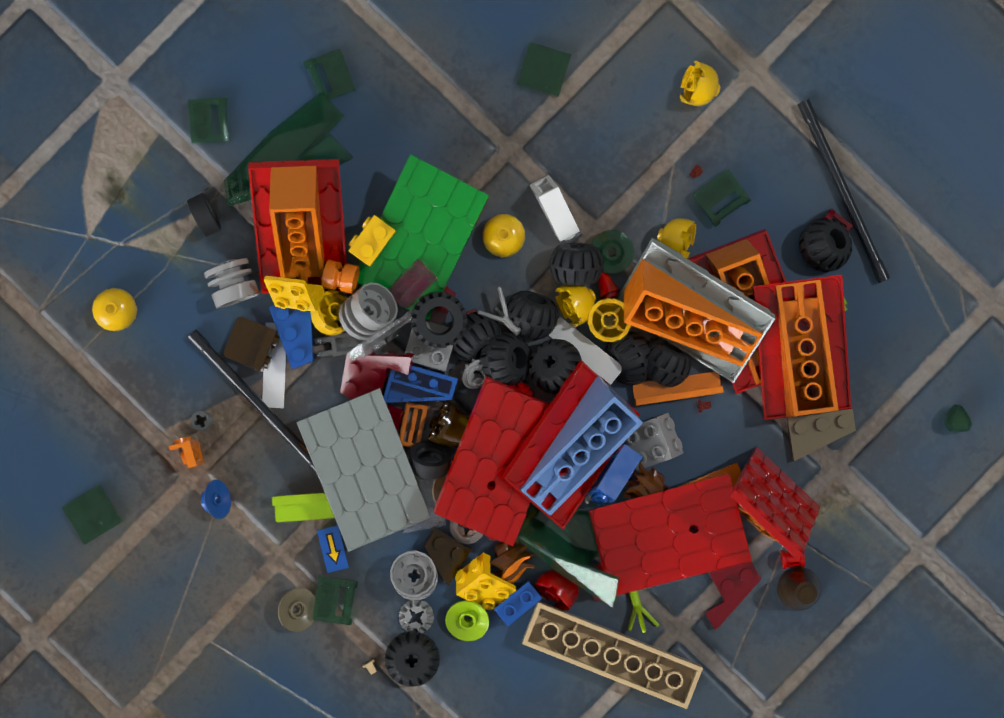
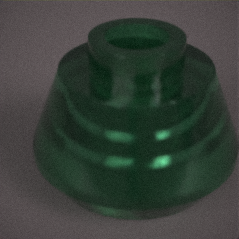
(957, 419)

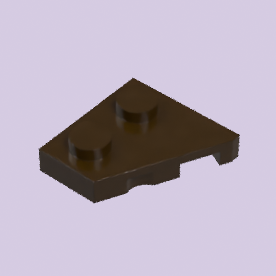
(445, 553)

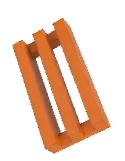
(416, 407)

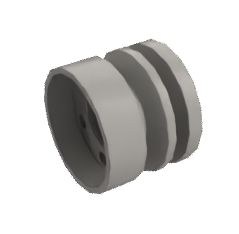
(231, 283)
(368, 311)
(405, 566)

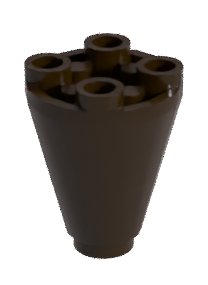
(448, 426)

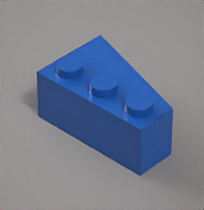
(296, 335)
(419, 386)

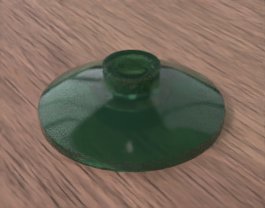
(623, 250)

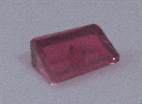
(412, 284)

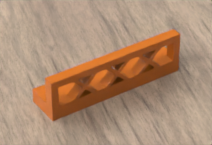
(692, 386)

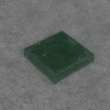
(544, 69)
(92, 514)

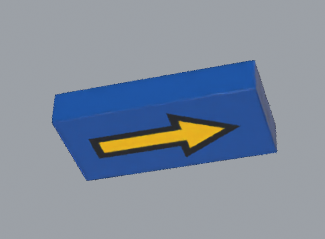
(333, 549)

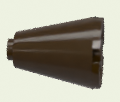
(799, 588)

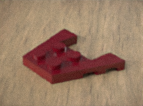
(371, 373)
(734, 585)

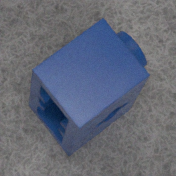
(518, 603)

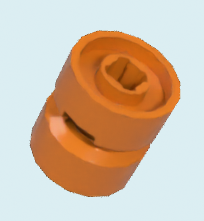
(340, 276)

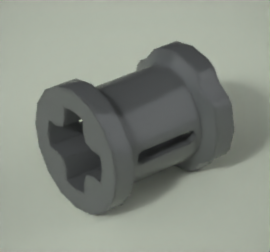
(195, 417)

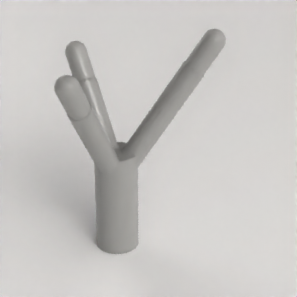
(503, 315)

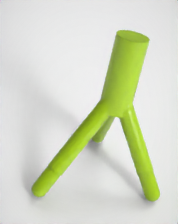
(639, 609)

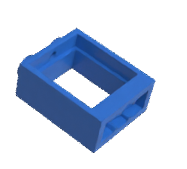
(615, 475)

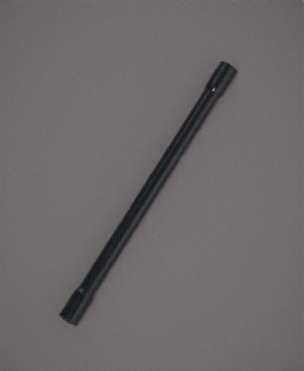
(811, 119)
(204, 347)

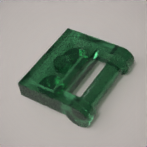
(336, 72)
(202, 123)
(716, 192)
(327, 600)

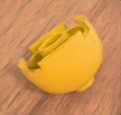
(700, 84)
(503, 235)
(678, 235)
(575, 303)
(114, 309)
(326, 316)
(607, 320)

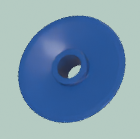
(216, 499)

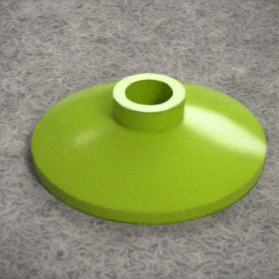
(463, 628)

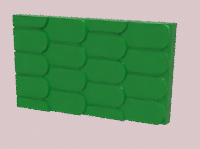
(431, 222)

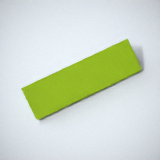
(301, 507)

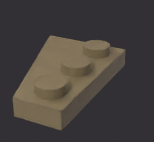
(817, 430)

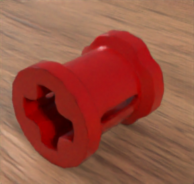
(789, 560)

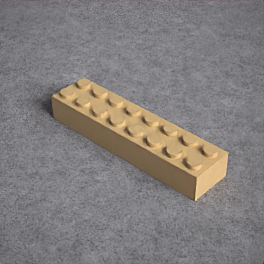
(612, 654)

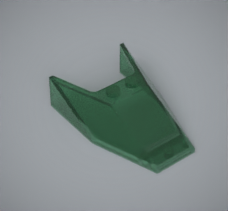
(295, 139)
(569, 551)

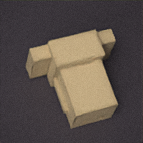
(370, 666)

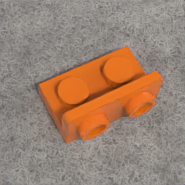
(191, 451)

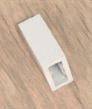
(555, 208)

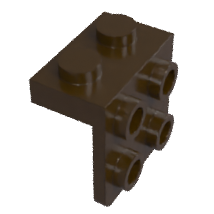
(251, 344)

